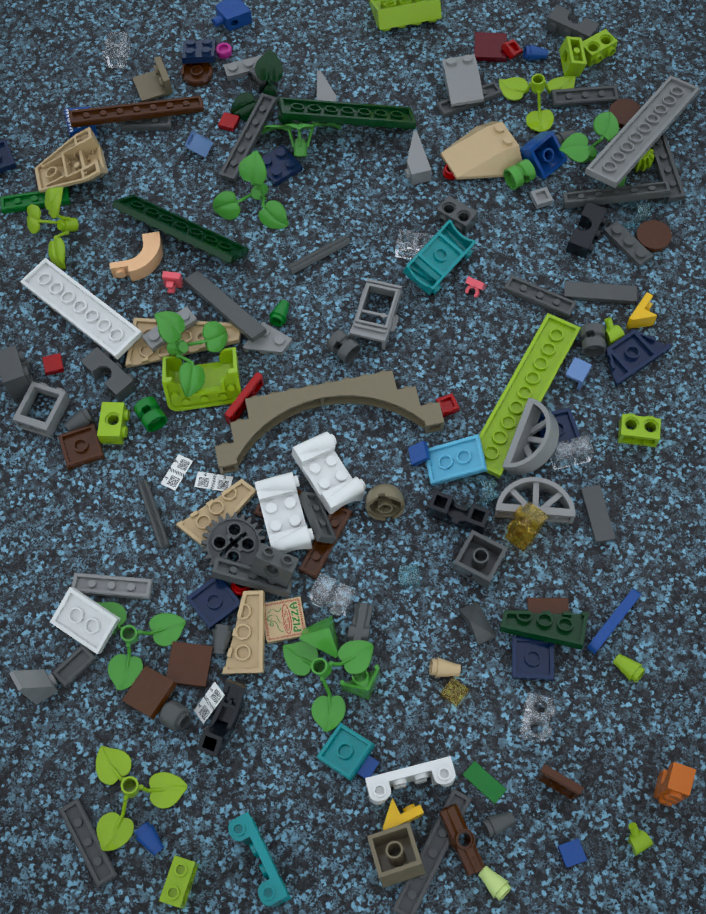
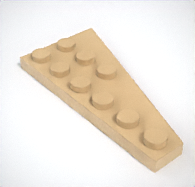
(141, 354)

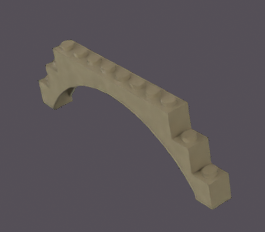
(371, 390)

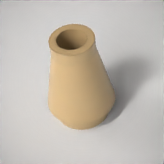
(443, 668)

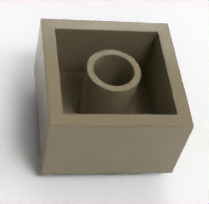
(396, 855)

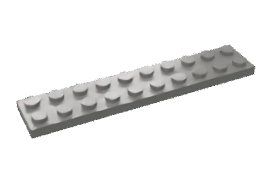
(642, 131)

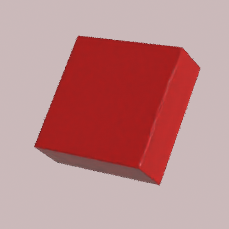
(512, 49)
(228, 122)
(53, 364)
(448, 404)

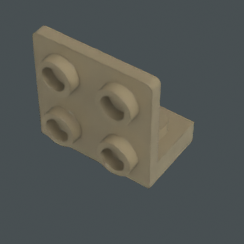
(154, 83)

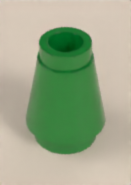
(279, 313)

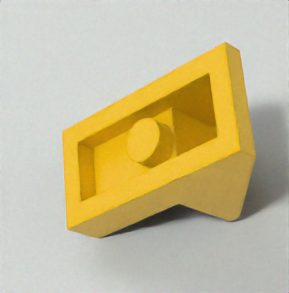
(642, 316)
(394, 817)

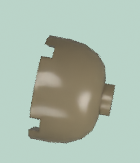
(385, 501)

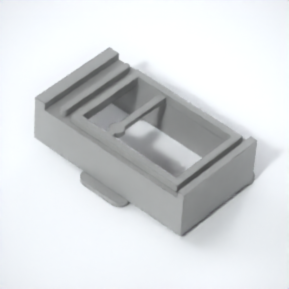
(373, 330)

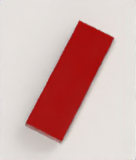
(239, 404)

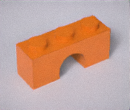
(674, 784)

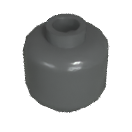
(174, 715)

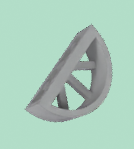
(527, 427)
(558, 515)

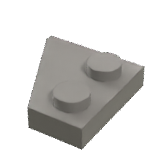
(271, 342)

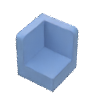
(198, 143)
(579, 371)

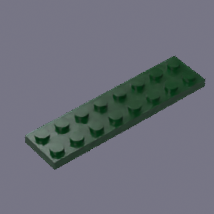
(346, 113)
(181, 228)

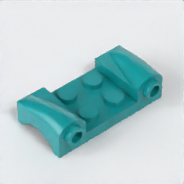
(438, 258)
(272, 891)

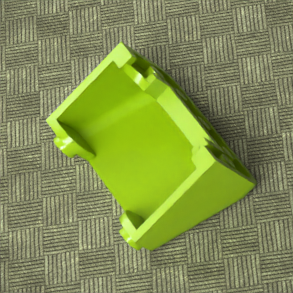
(220, 386)

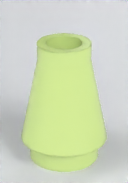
(495, 883)

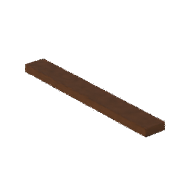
(136, 111)

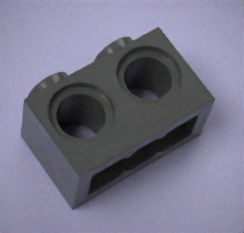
(459, 213)

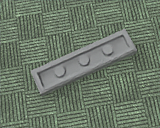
(113, 586)

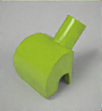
(613, 332)
(638, 839)

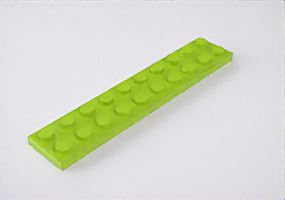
(529, 380)

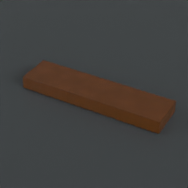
(320, 552)

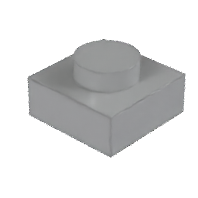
(541, 197)

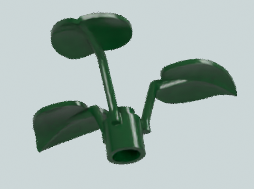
(266, 68)

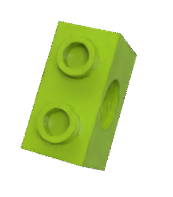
(572, 56)
(111, 413)

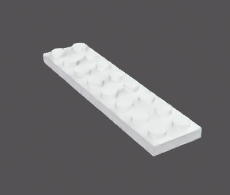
(81, 308)

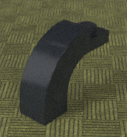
(219, 730)

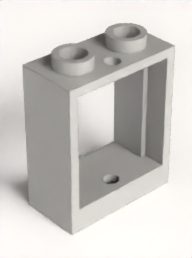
(36, 426)

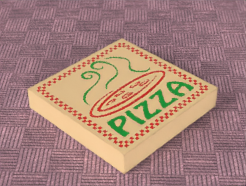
(284, 620)

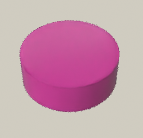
(223, 50)

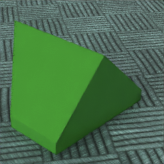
(322, 636)
(362, 684)

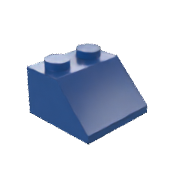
(544, 153)

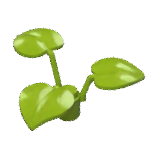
(515, 87)
(56, 248)
(164, 791)

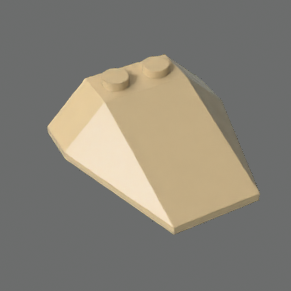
(483, 152)
(73, 163)

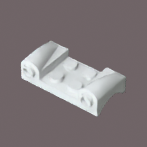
(327, 473)
(283, 513)
(440, 772)

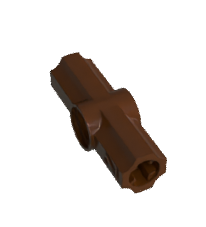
(467, 851)

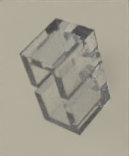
(564, 452)
(341, 599)

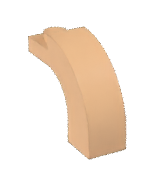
(144, 262)

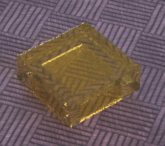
(454, 692)

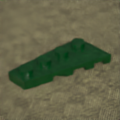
(560, 629)

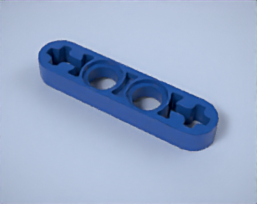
(613, 621)

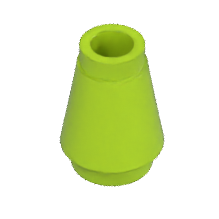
(631, 669)

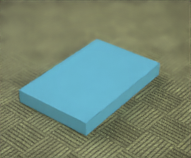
(456, 460)

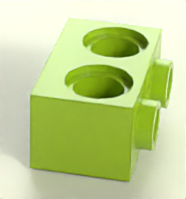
(599, 47)
(639, 434)
(179, 882)

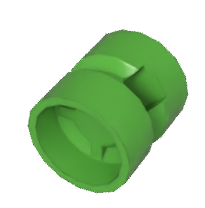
(518, 175)

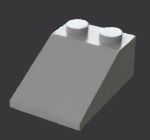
(462, 80)

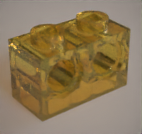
(525, 526)

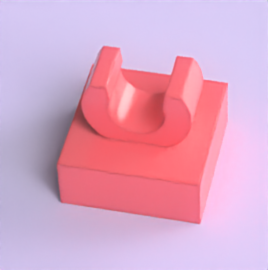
(172, 281)
(474, 284)

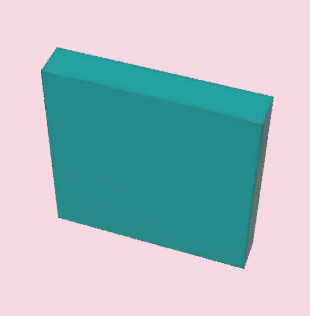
(345, 751)

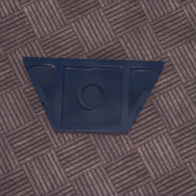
(633, 354)

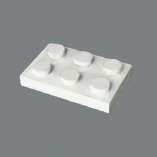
(85, 620)

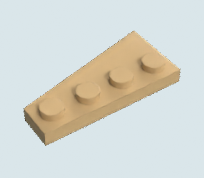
(229, 501)
(248, 641)

